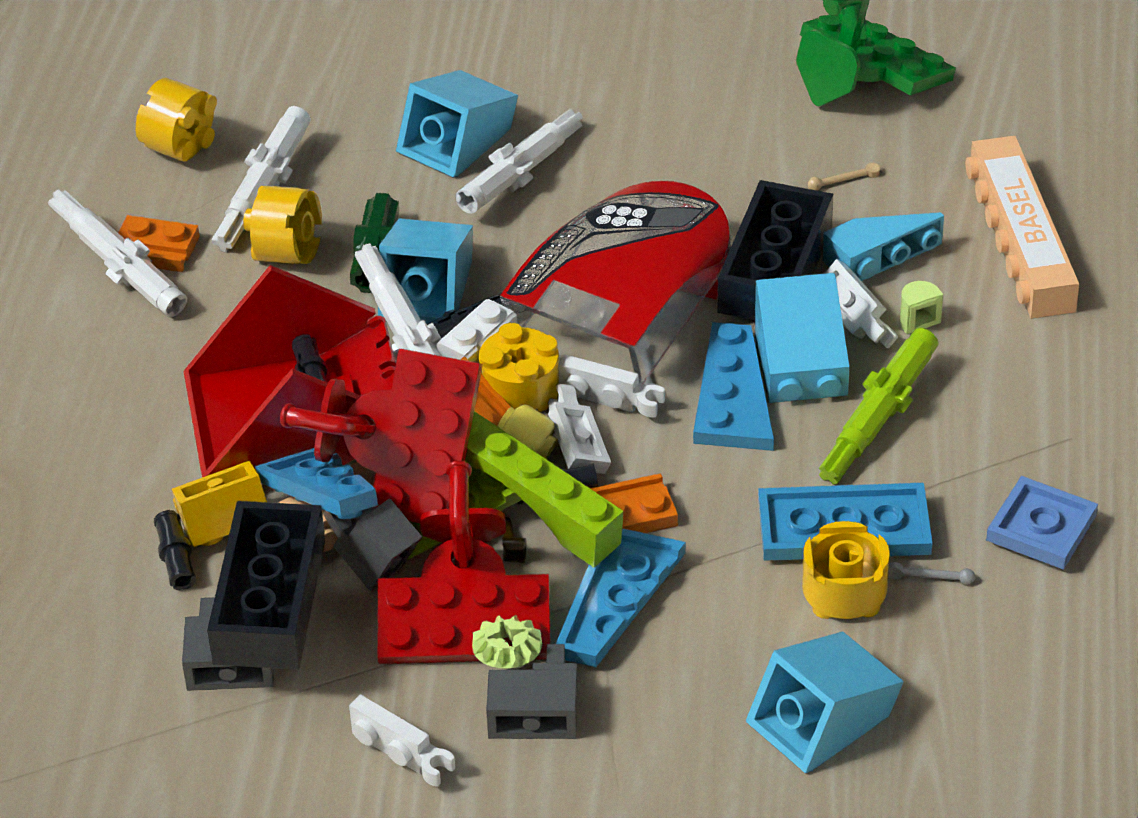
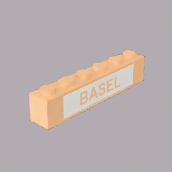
(1022, 227)

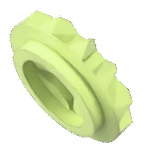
(495, 652)

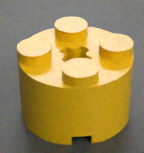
(176, 119)
(283, 225)
(521, 365)
(845, 571)

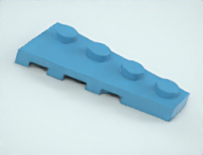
(732, 393)
(320, 483)
(616, 593)

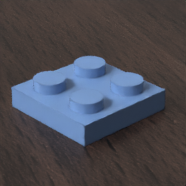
(1042, 522)

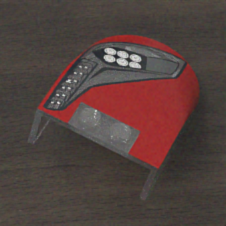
(628, 268)

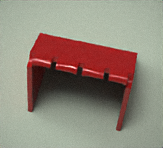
(239, 369)

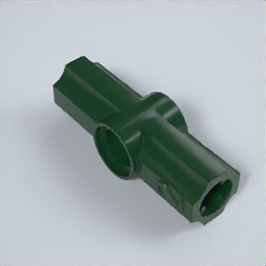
(378, 219)

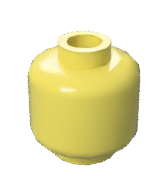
(530, 428)

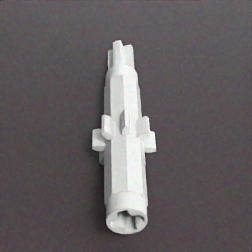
(512, 164)
(267, 168)
(123, 257)
(397, 309)

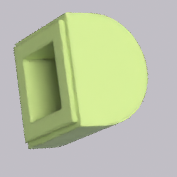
(920, 306)

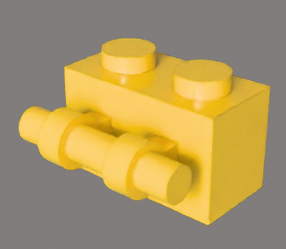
(210, 502)

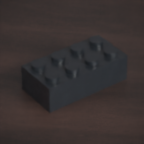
(775, 240)
(267, 585)

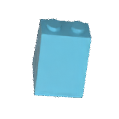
(453, 120)
(429, 263)
(801, 338)
(821, 698)

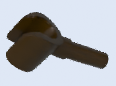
(513, 547)

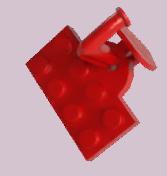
(412, 427)
(437, 613)

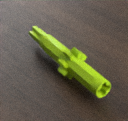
(884, 396)

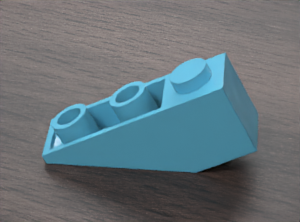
(881, 242)

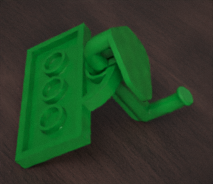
(849, 49)

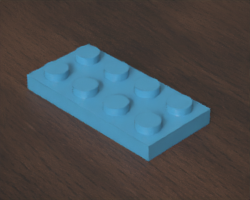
(890, 510)

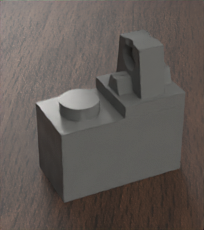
(375, 542)
(197, 660)
(534, 701)

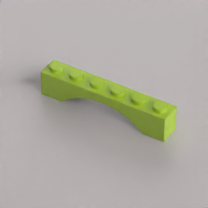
(571, 510)

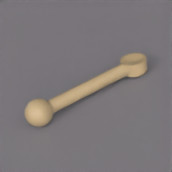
(871, 170)

